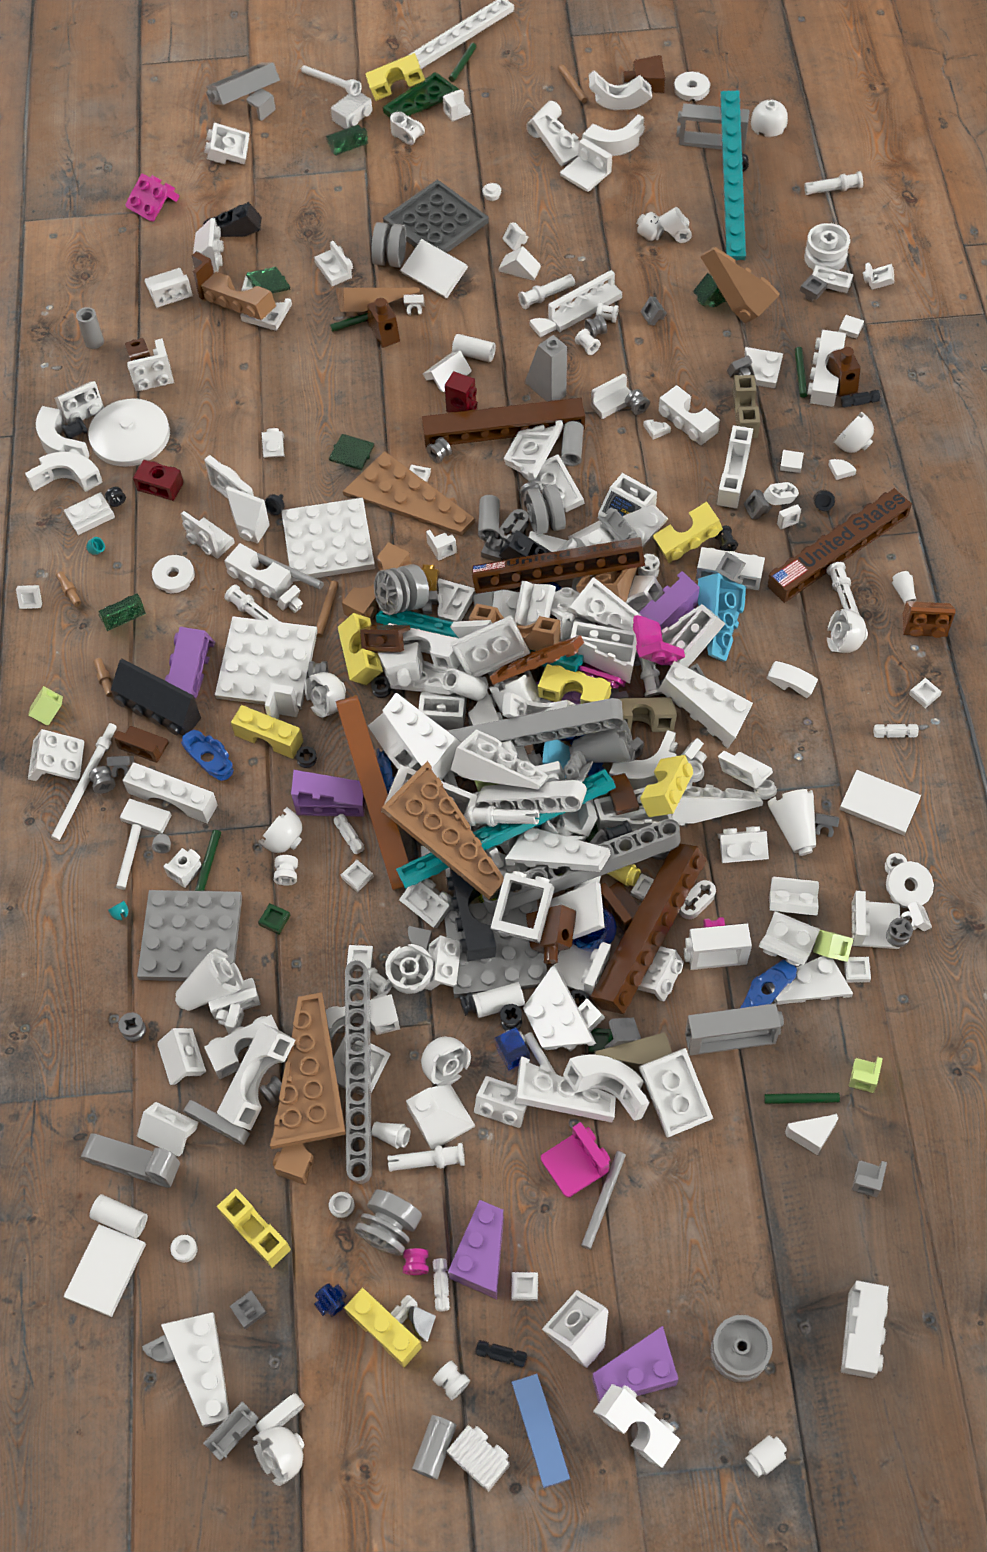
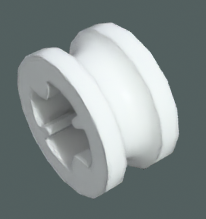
(897, 858)

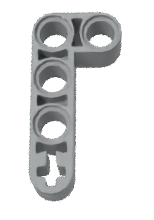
(154, 1167)

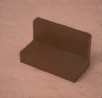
(202, 272)
(383, 637)
(141, 743)
(619, 904)

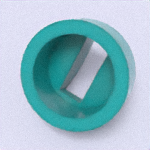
(95, 546)
(120, 908)

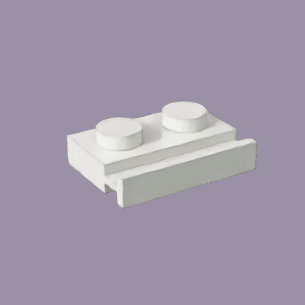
(89, 513)

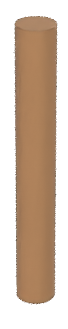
(572, 83)
(326, 608)

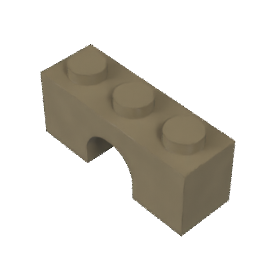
(744, 401)
(656, 712)

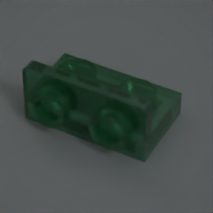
(347, 139)
(121, 612)

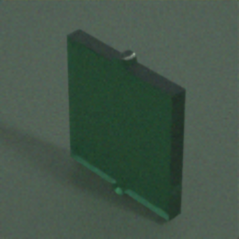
(268, 279)
(351, 451)

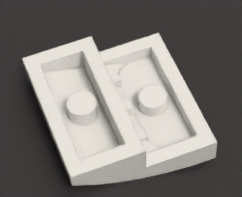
(378, 1060)

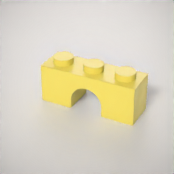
(404, 69)
(675, 544)
(360, 663)
(558, 681)
(280, 735)
(672, 777)
(253, 1228)
(384, 1327)

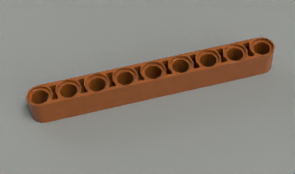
(372, 786)

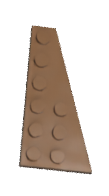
(405, 493)
(439, 825)
(309, 1088)

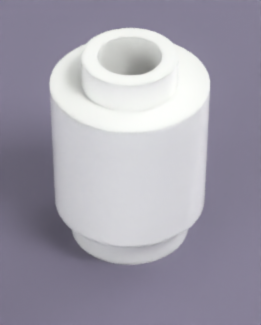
(766, 1456)

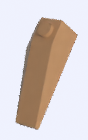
(742, 290)
(356, 299)
(617, 582)

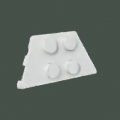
(532, 448)
(556, 1015)

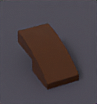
(623, 796)

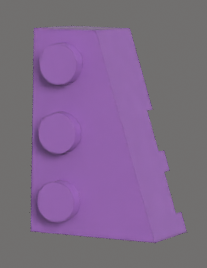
(673, 603)
(188, 659)
(326, 795)
(479, 1252)
(641, 1368)

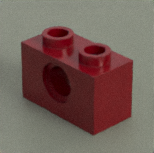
(460, 393)
(158, 480)

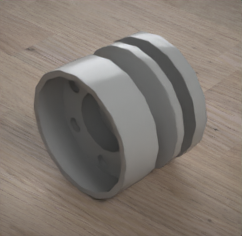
(401, 589)
(386, 1226)

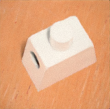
(403, 666)

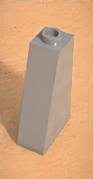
(549, 370)

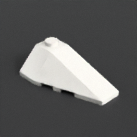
(485, 760)
(710, 802)

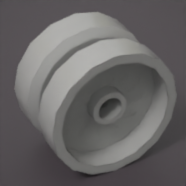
(388, 244)
(545, 509)
(736, 1364)

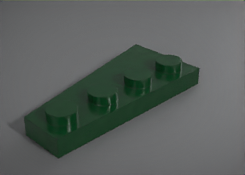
(421, 96)

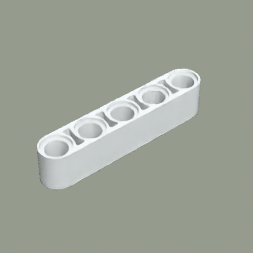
(549, 798)

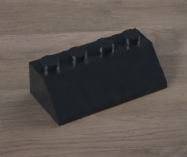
(154, 698)

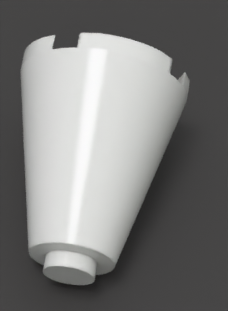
(796, 819)
(209, 981)

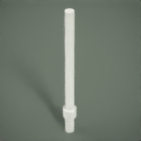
(102, 745)

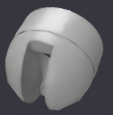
(161, 843)

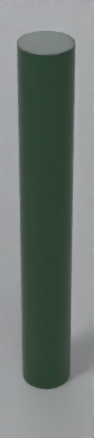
(462, 62)
(349, 322)
(801, 372)
(208, 860)
(801, 1098)

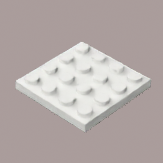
(328, 538)
(263, 655)

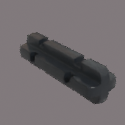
(860, 398)
(501, 1353)

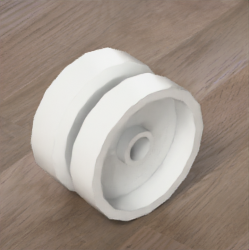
(827, 246)

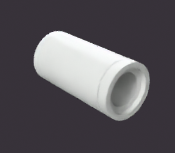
(552, 108)
(474, 347)
(464, 684)
(494, 1000)
(118, 1216)

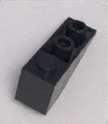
(238, 221)
(520, 545)

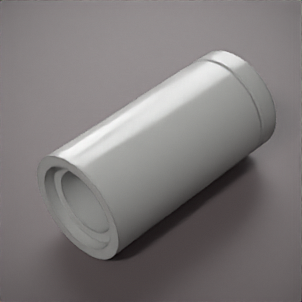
(90, 327)
(572, 443)
(488, 517)
(434, 1447)

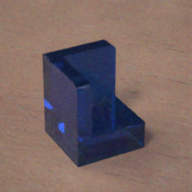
(511, 1048)

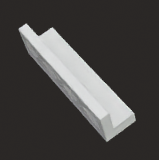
(585, 303)

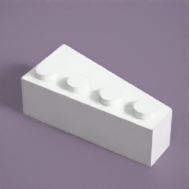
(706, 701)
(422, 735)

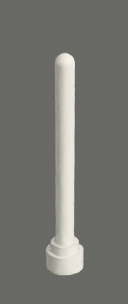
(352, 86)

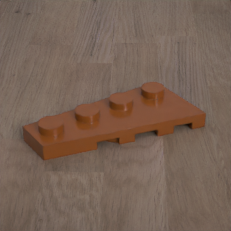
(537, 658)

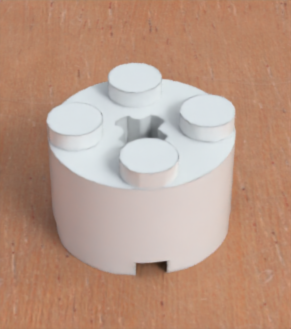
(521, 685)

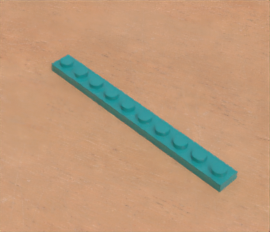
(733, 174)
(442, 627)
(490, 836)

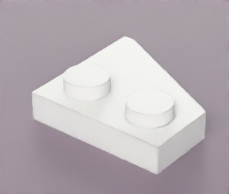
(273, 319)
(645, 522)
(453, 600)

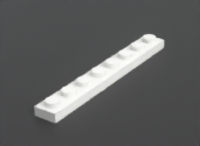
(463, 31)

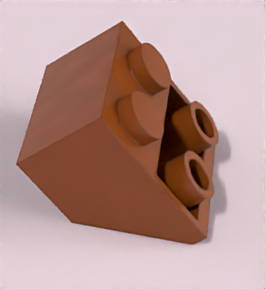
(927, 619)

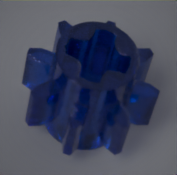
(330, 1299)

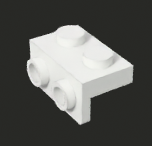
(743, 845)

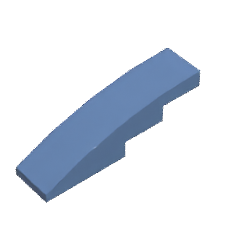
(540, 1431)

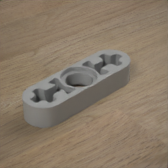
(216, 1122)

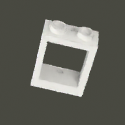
(517, 930)
(718, 946)

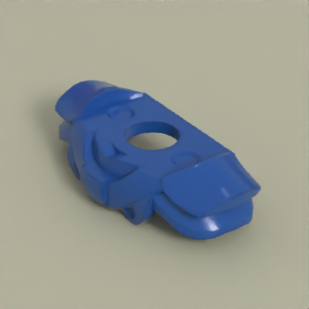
(197, 744)
(385, 768)
(779, 975)

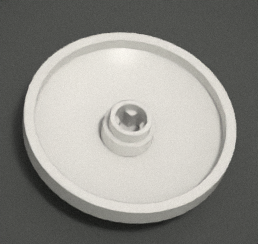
(129, 432)

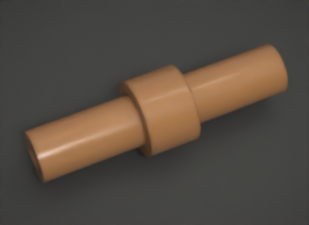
(68, 589)
(103, 676)

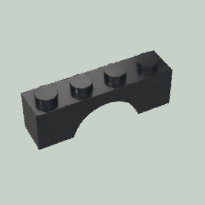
(477, 937)

